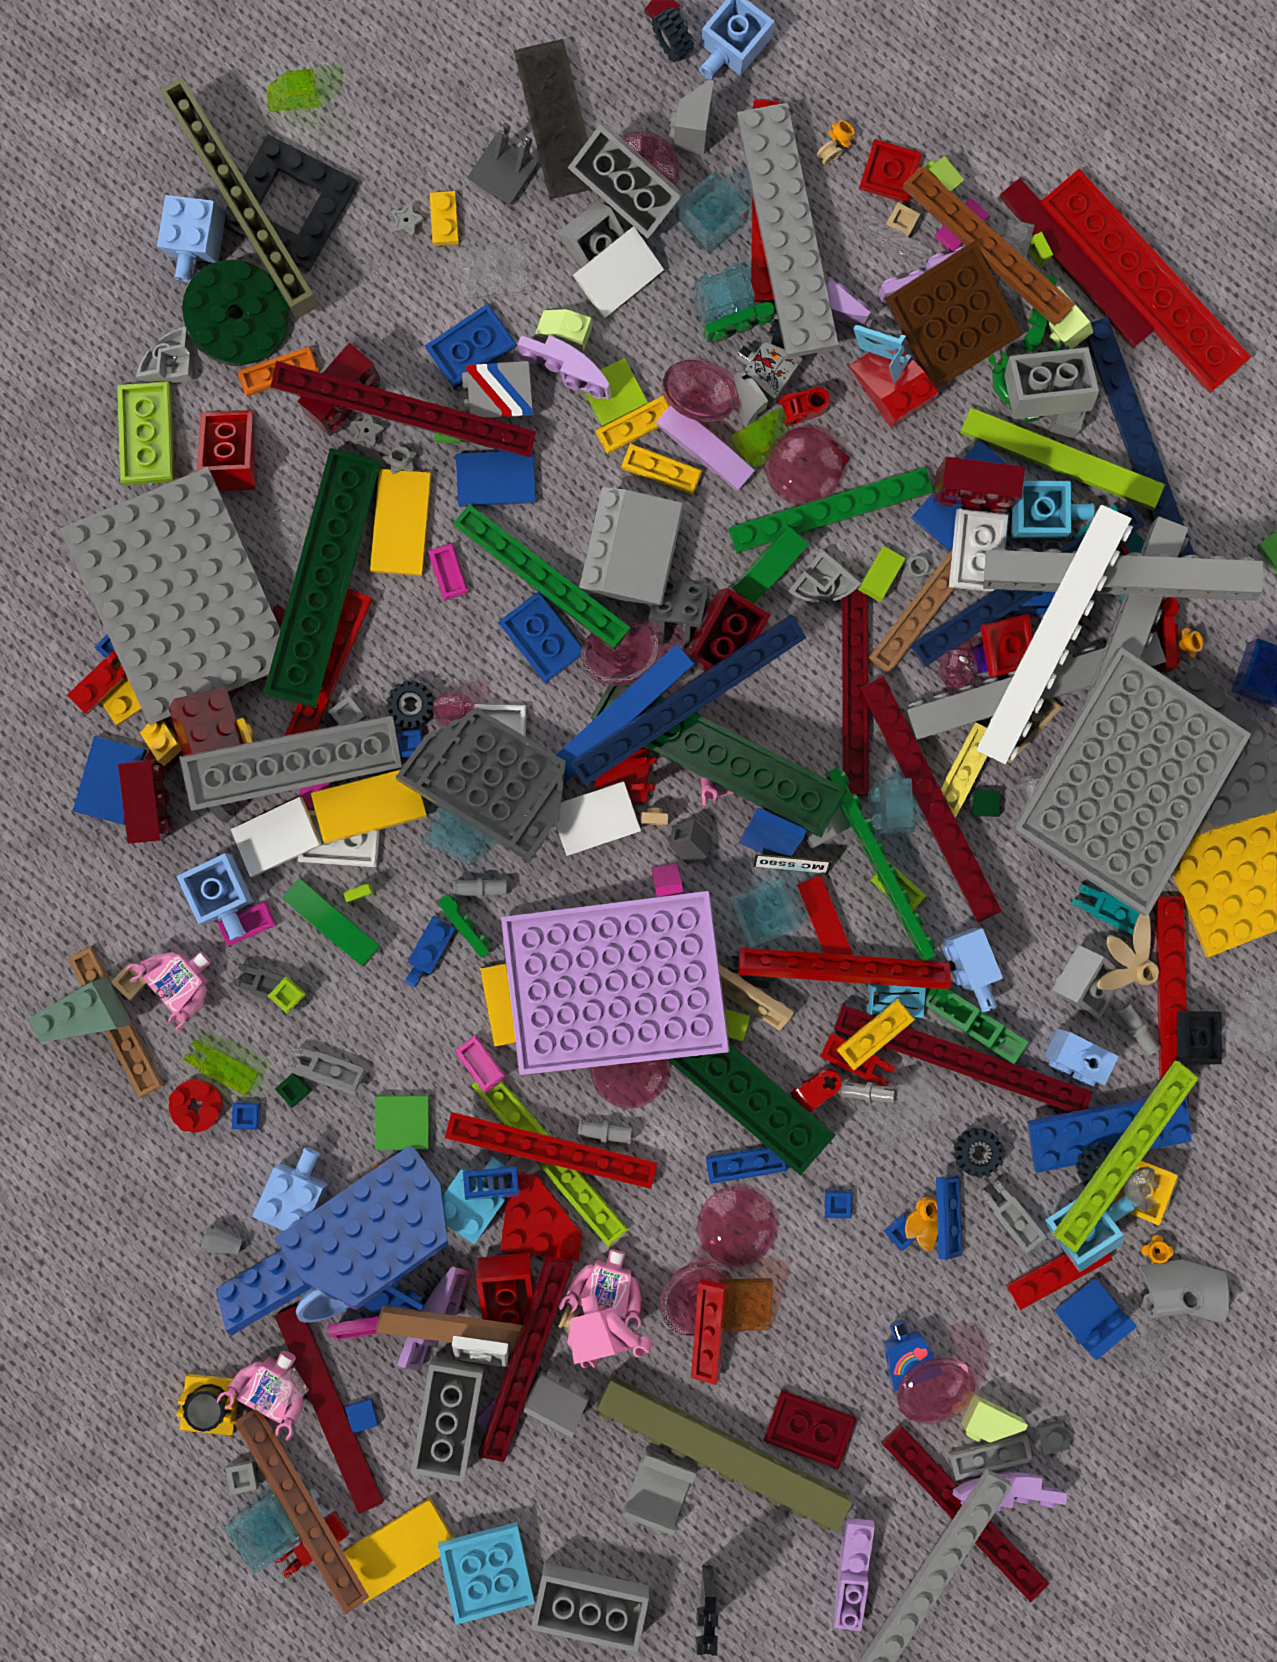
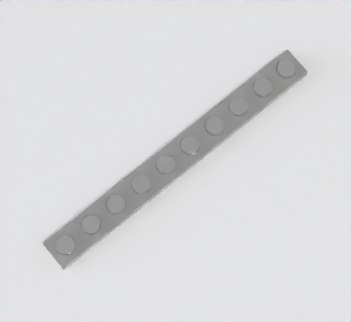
(938, 1568)

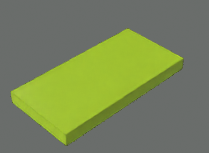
(145, 433)

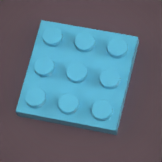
(486, 1573)

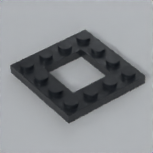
(335, 194)

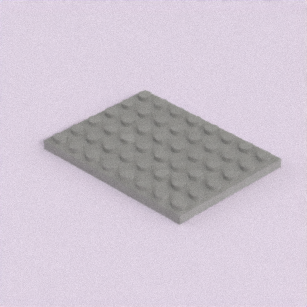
(176, 592)
(1131, 781)

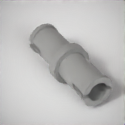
(479, 887)
(1138, 1029)
(870, 1092)
(605, 1132)

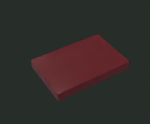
(809, 1428)

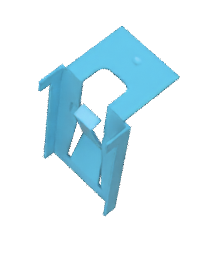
(888, 343)
(908, 1000)

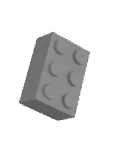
(1051, 383)

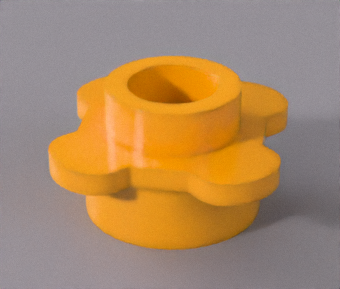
(842, 133)
(1190, 642)
(1165, 1251)

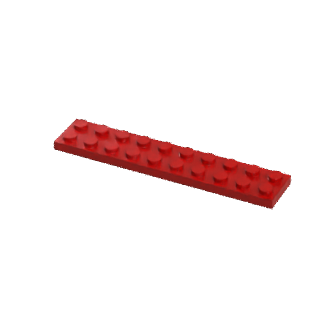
(1146, 281)

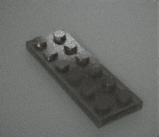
(553, 114)

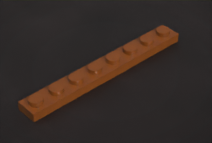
(995, 250)
(301, 1510)

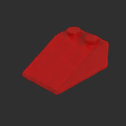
(894, 400)
(228, 449)
(505, 1287)

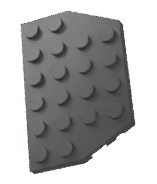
(490, 780)
(1252, 782)

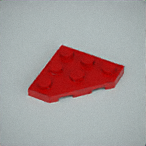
(539, 1223)

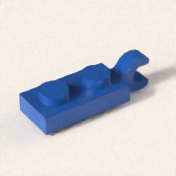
(429, 949)

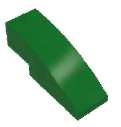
(770, 565)

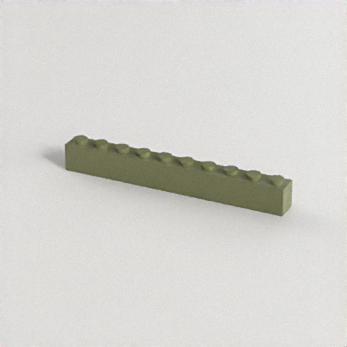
(239, 198)
(724, 1453)

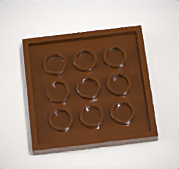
(953, 315)

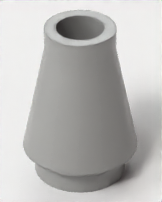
(219, 1241)

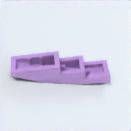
(705, 447)
(444, 1300)

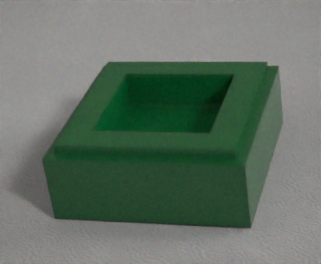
(985, 803)
(293, 1089)

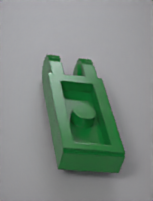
(739, 321)
(1035, 334)
(464, 925)

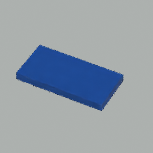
(940, 520)

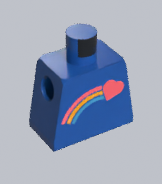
(904, 1352)

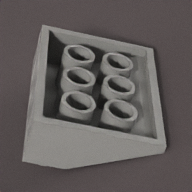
(631, 546)

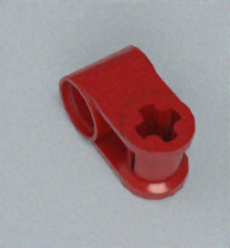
(802, 405)
(813, 1092)

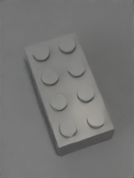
(625, 180)
(448, 1419)
(590, 1607)

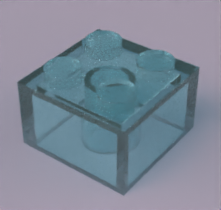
(712, 212)
(722, 294)
(892, 807)
(453, 837)
(764, 913)
(262, 1532)

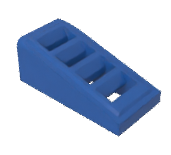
(513, 1191)

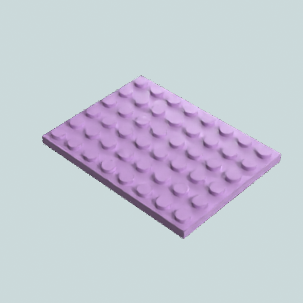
(615, 983)

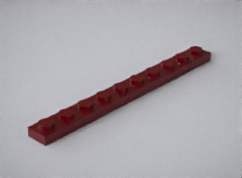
(402, 409)
(930, 800)
(973, 1064)

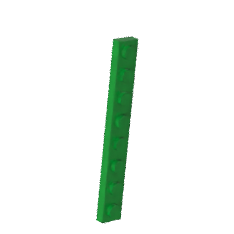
(832, 509)
(542, 577)
(886, 873)

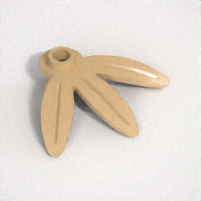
(1134, 962)

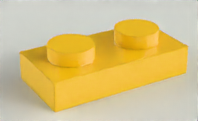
(444, 218)
(161, 741)

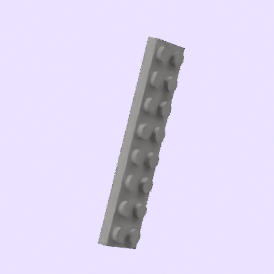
(290, 762)

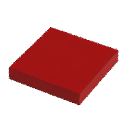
(889, 169)
(1006, 643)

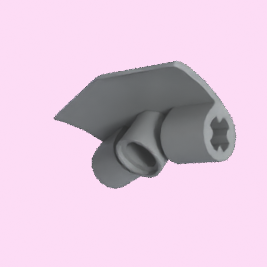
(1202, 1286)

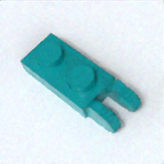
(1108, 910)

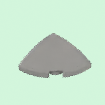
(161, 363)
(750, 398)
(824, 580)

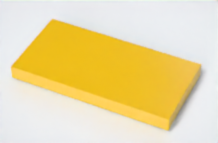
(400, 522)
(365, 807)
(398, 1548)

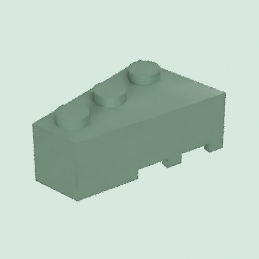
(82, 1012)

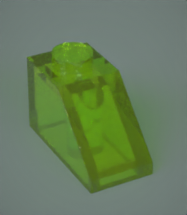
(293, 91)
(755, 440)

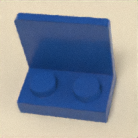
(396, 1297)
(1095, 1319)

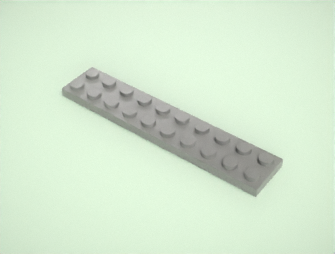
(787, 230)

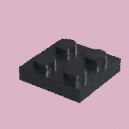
(1199, 1037)

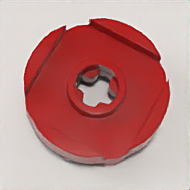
(201, 1091)

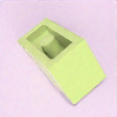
(565, 326)
(1071, 329)
(990, 1421)

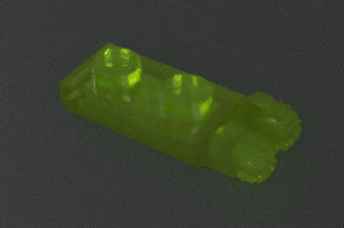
(223, 1068)

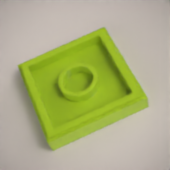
(624, 390)

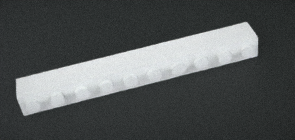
(1054, 633)

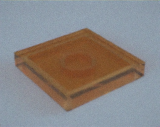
(748, 1304)

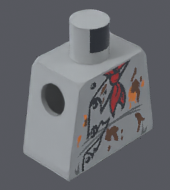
(769, 369)

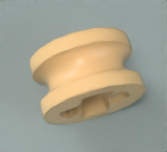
(829, 152)
(566, 1317)

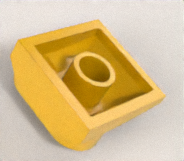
(1163, 1194)

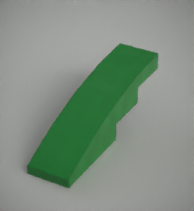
(331, 922)
(976, 1024)

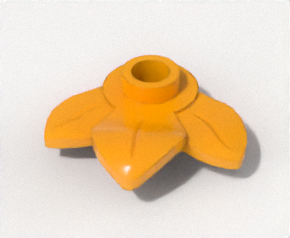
(922, 1224)

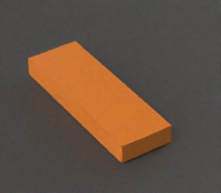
(259, 376)

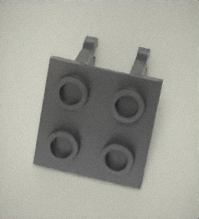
(503, 168)
(681, 604)

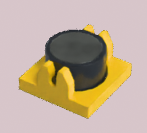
(200, 1408)

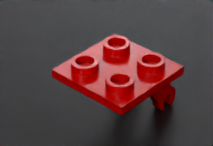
(634, 774)

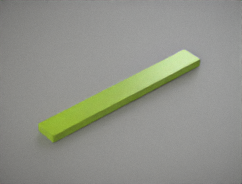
(1062, 459)
(1125, 1156)
(569, 1182)

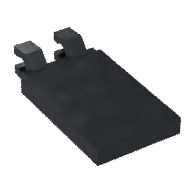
(707, 1614)

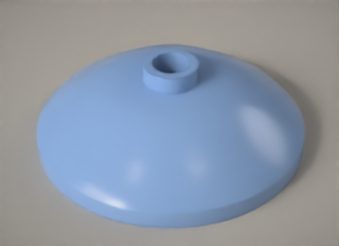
(318, 1306)

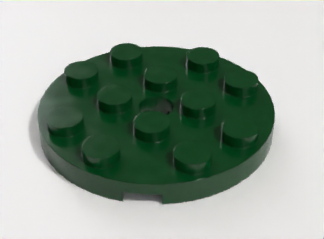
(228, 339)

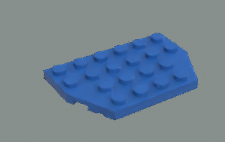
(370, 1231)

